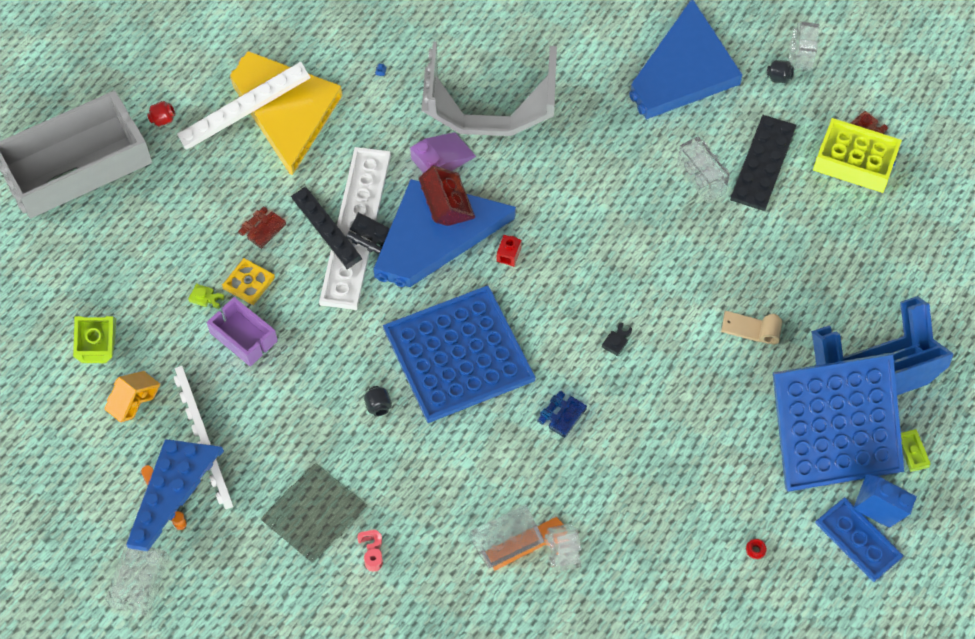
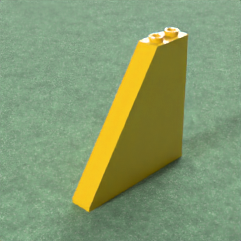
(292, 118)

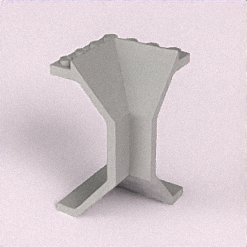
(441, 106)

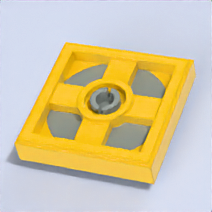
(248, 281)

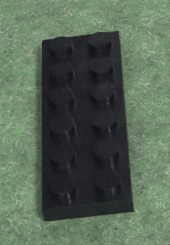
(763, 162)

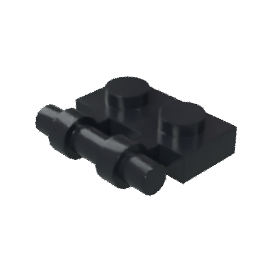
(369, 229)

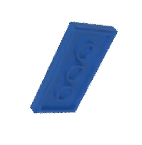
(859, 539)

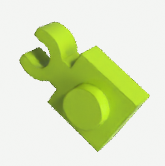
(203, 295)

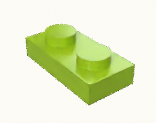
(914, 451)

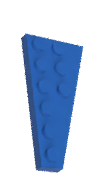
(171, 484)

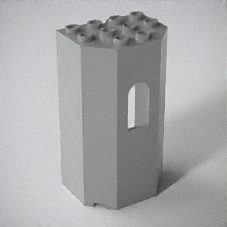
(92, 137)

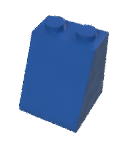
(883, 501)

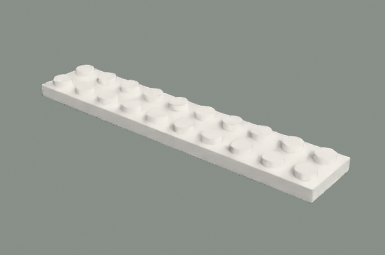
(361, 195)

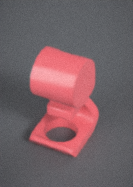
(373, 556)

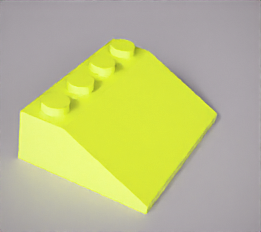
(857, 155)

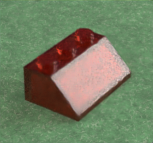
(445, 196)

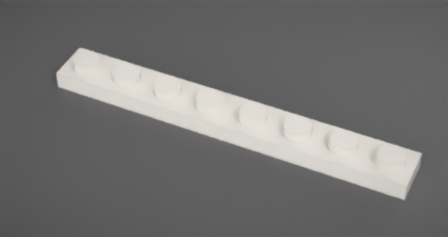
(243, 105)
(199, 429)

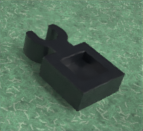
(616, 341)

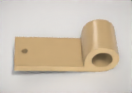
(758, 330)

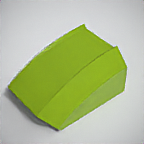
(94, 338)

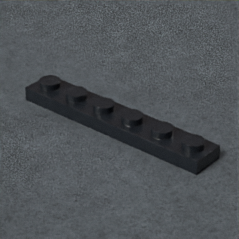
(326, 228)

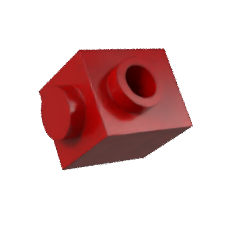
(509, 250)

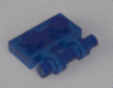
(566, 417)

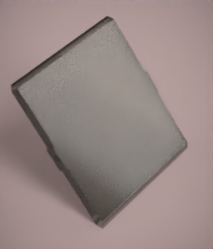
(313, 512)

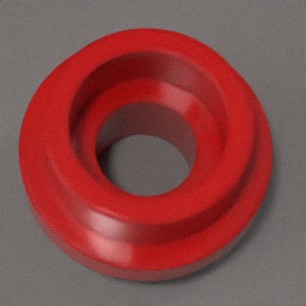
(756, 543)

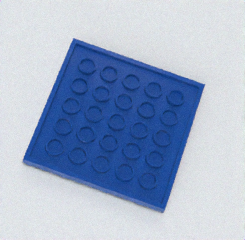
(458, 354)
(838, 422)

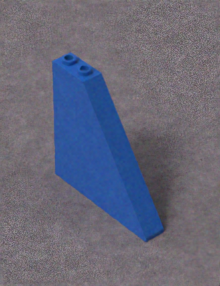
(684, 67)
(421, 246)

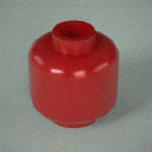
(161, 113)

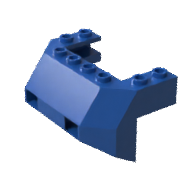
(915, 355)

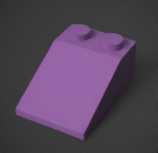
(442, 151)

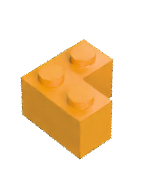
(129, 394)

